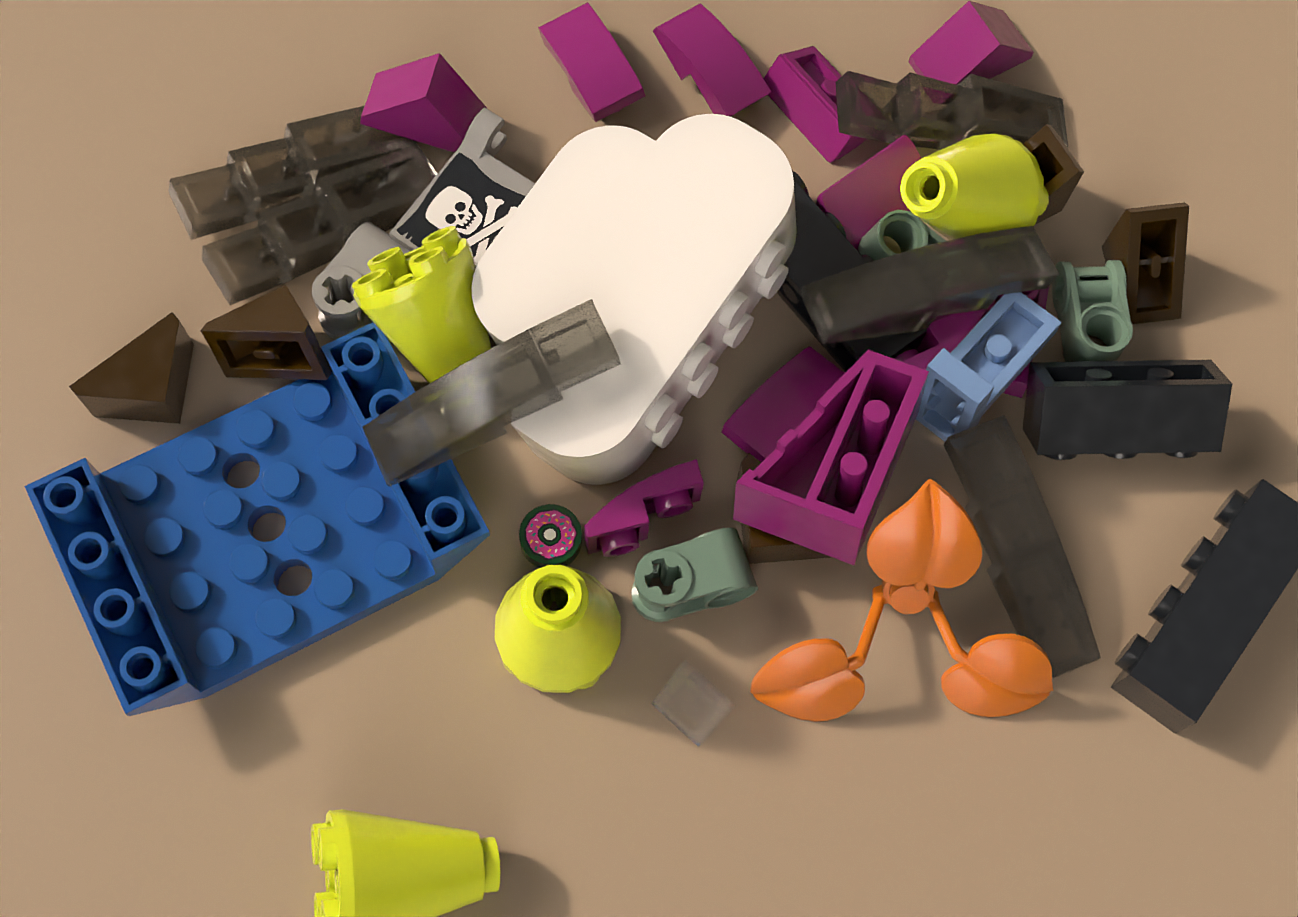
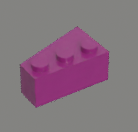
(837, 462)

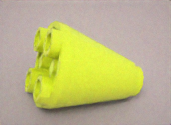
(976, 187)
(426, 303)
(559, 647)
(399, 866)

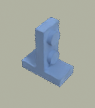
(983, 364)

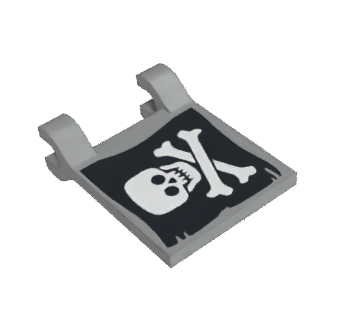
(468, 192)

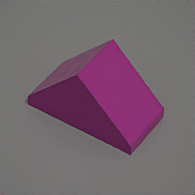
(971, 42)
(422, 103)

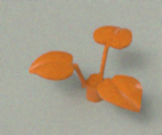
(912, 550)

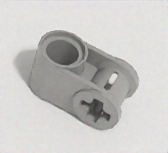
(337, 305)

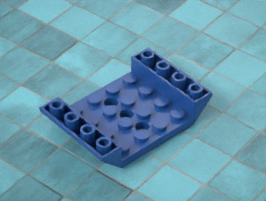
(169, 549)

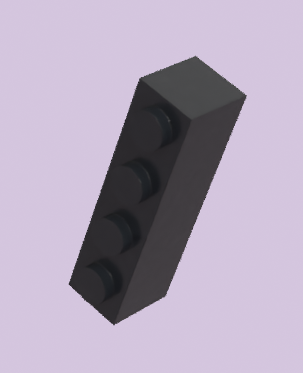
(823, 252)
(1214, 610)

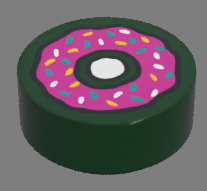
(550, 536)

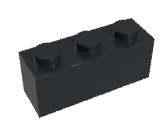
(1126, 408)

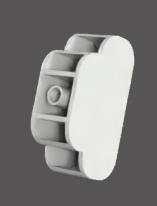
(672, 252)

